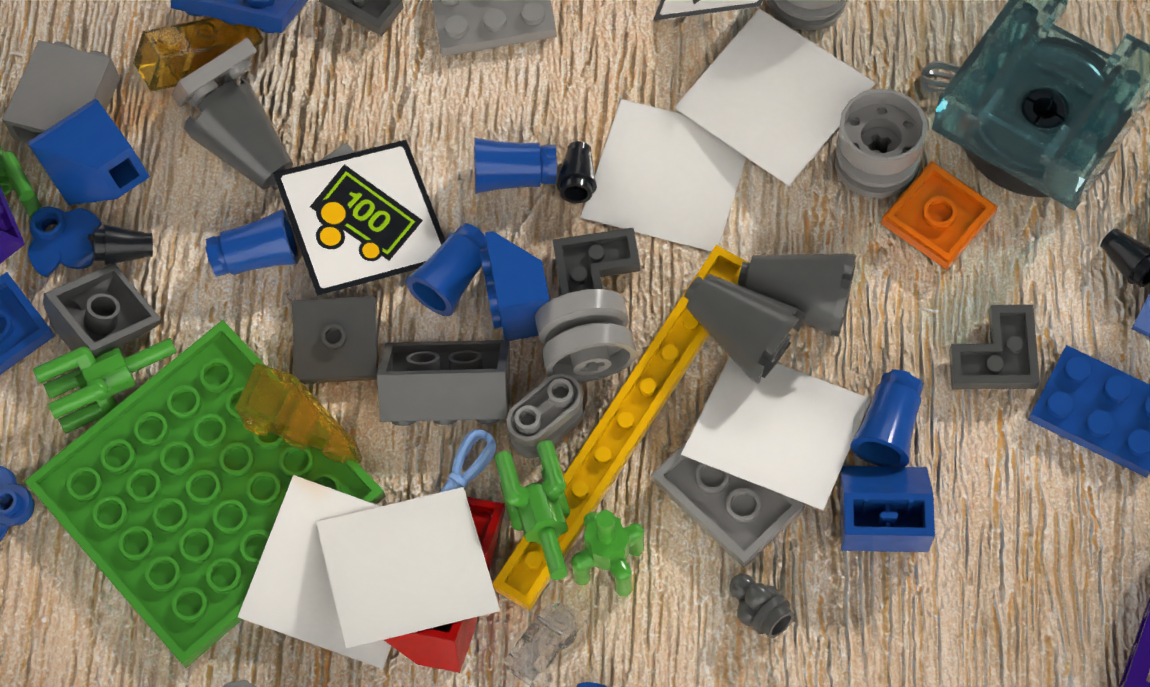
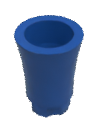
(512, 165)
(253, 246)
(448, 271)
(890, 421)

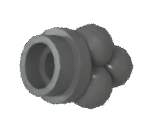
(762, 606)

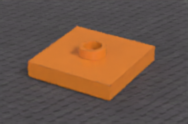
(939, 215)

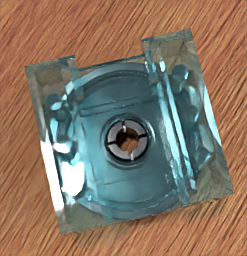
(1035, 69)

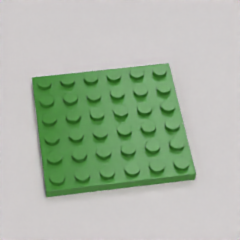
(182, 494)

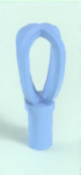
(455, 479)

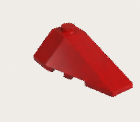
(448, 644)

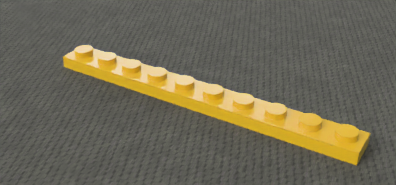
(618, 434)

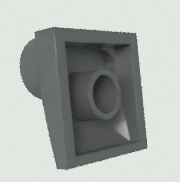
(99, 311)

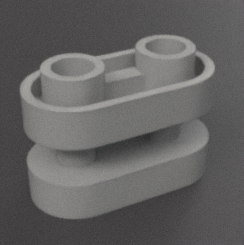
(545, 414)

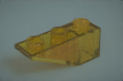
(178, 50)
(285, 407)

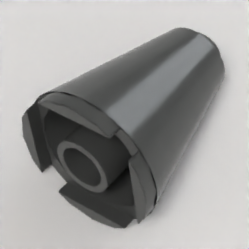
(240, 133)
(806, 281)
(744, 323)

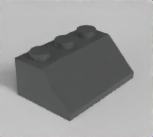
(444, 382)

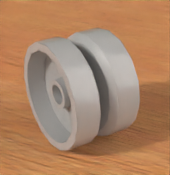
(585, 334)

